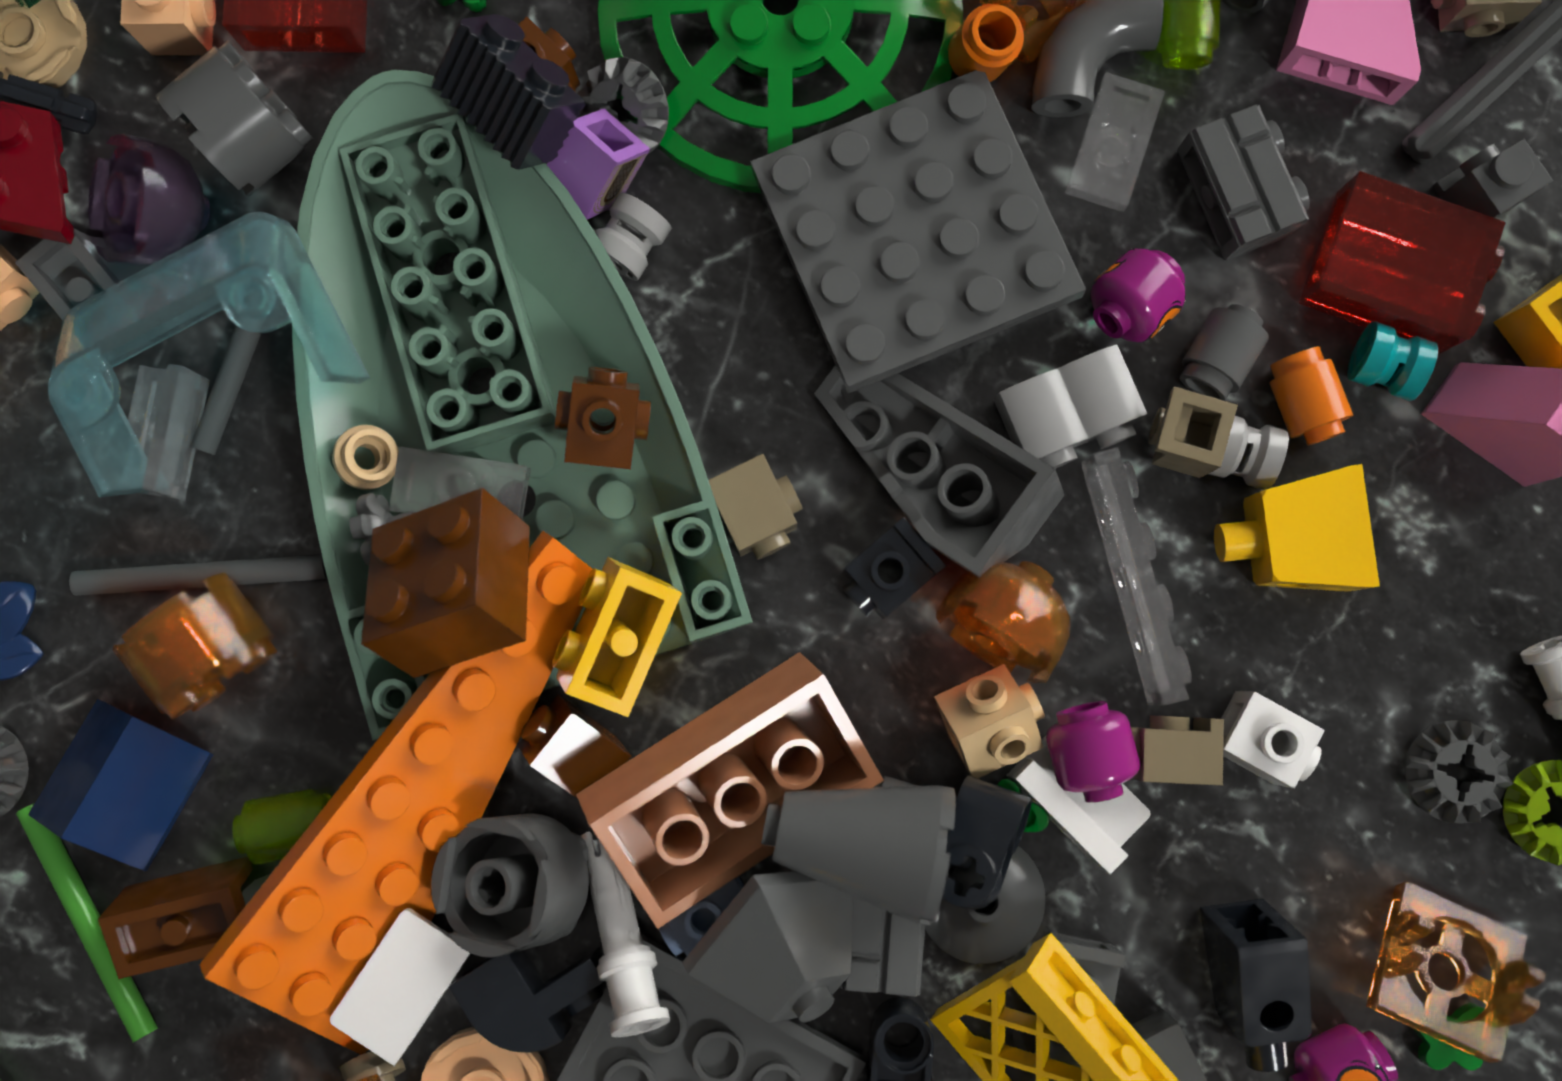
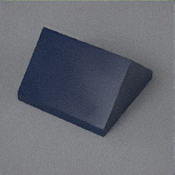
(120, 786)

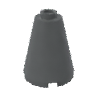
(869, 843)

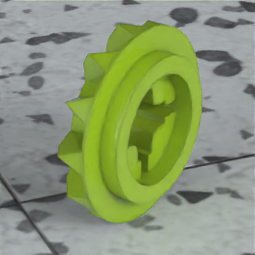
(1527, 802)

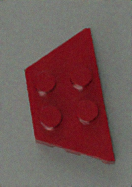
(32, 174)

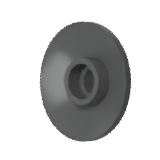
(1002, 930)

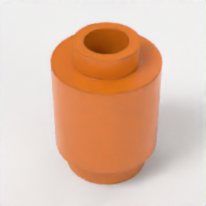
(986, 41)
(1310, 396)

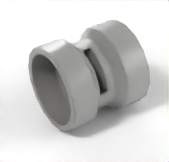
(632, 234)
(1254, 454)

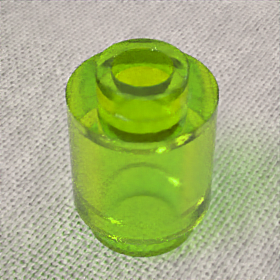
(1189, 33)
(275, 823)

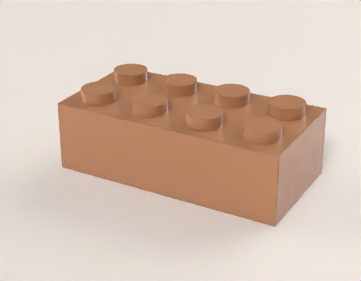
(699, 799)

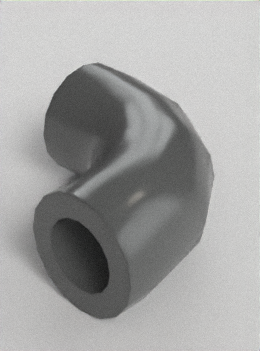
(1082, 45)

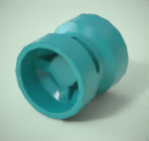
(1392, 361)

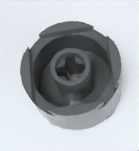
(234, 118)
(511, 883)

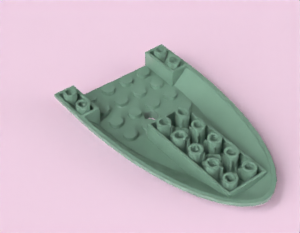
(527, 297)

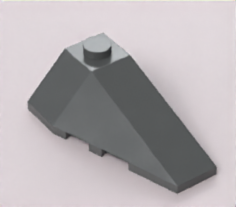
(947, 473)

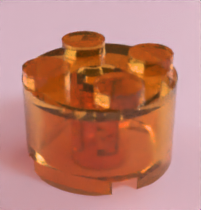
(193, 644)

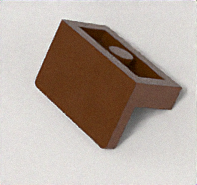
(173, 917)

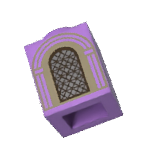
(598, 161)

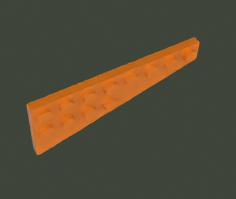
(384, 826)

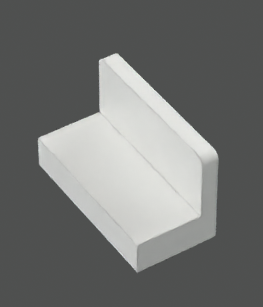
(1094, 827)
(399, 986)

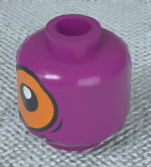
(1138, 295)
(1343, 1056)

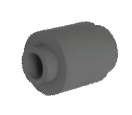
(1224, 351)

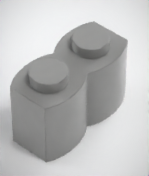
(1072, 407)

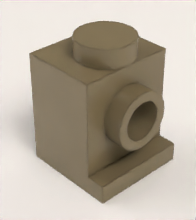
(1191, 432)
(1179, 755)

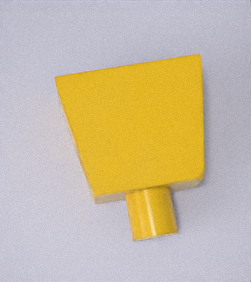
(1306, 534)

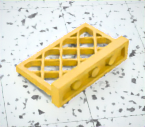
(1067, 1011)

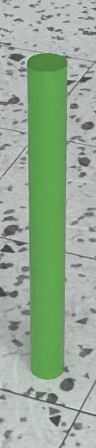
(84, 919)

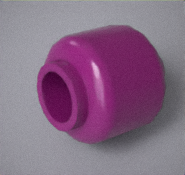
(1092, 751)

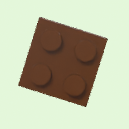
(447, 584)

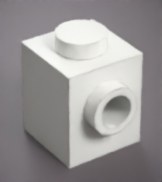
(1270, 739)

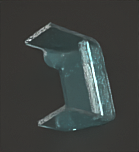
(249, 270)

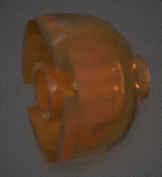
(1009, 618)

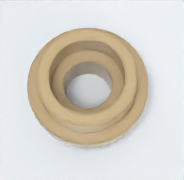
(381, 446)

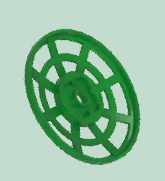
(780, 50)

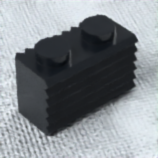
(507, 90)

